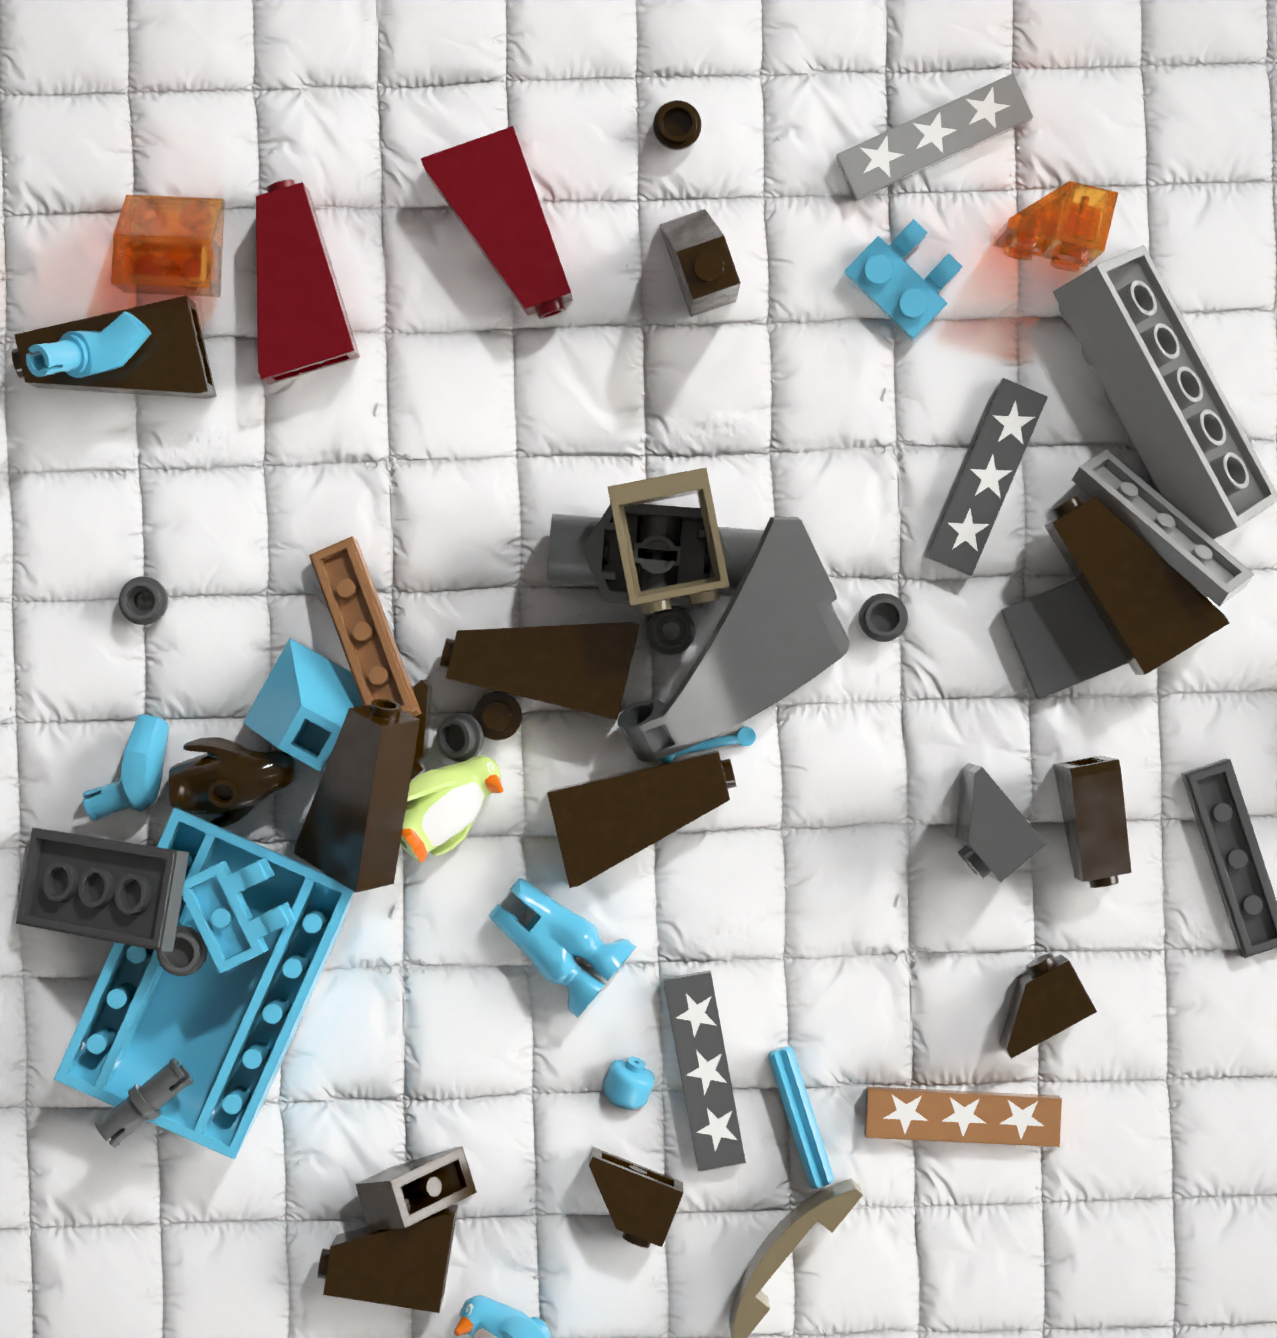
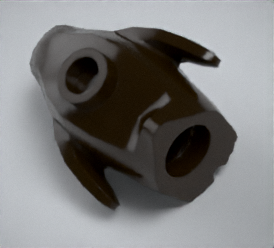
(227, 779)

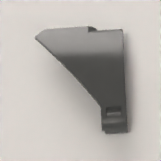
(763, 648)

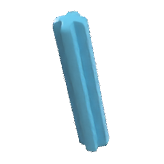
(801, 1117)

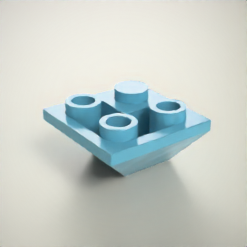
(304, 704)

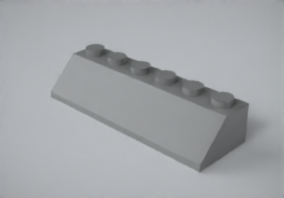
(1165, 393)

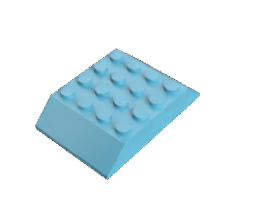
(219, 1026)

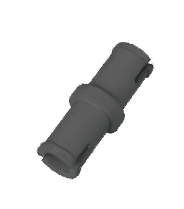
(144, 1102)

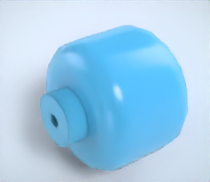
(628, 1083)

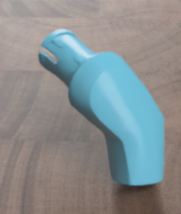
(89, 351)
(139, 772)

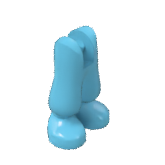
(556, 939)

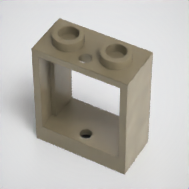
(659, 489)

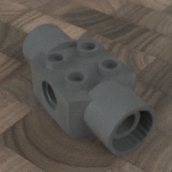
(665, 545)

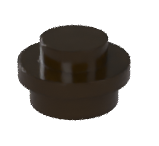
(677, 125)
(498, 715)

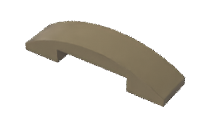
(826, 1207)

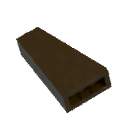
(167, 363)
(1133, 589)
(559, 665)
(362, 798)
(628, 811)

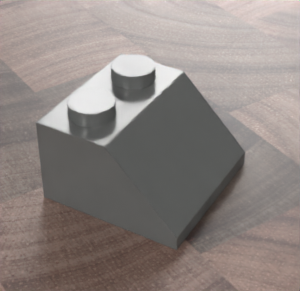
(991, 827)

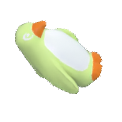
(446, 804)

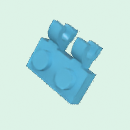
(896, 286)
(224, 917)

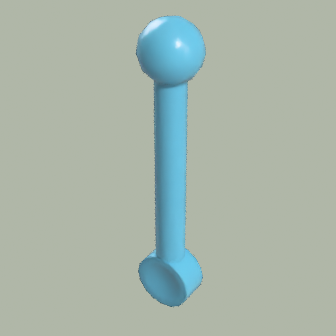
(745, 736)

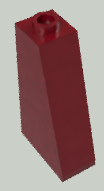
(500, 210)
(298, 296)

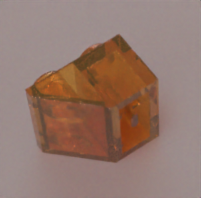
(1062, 226)
(169, 246)

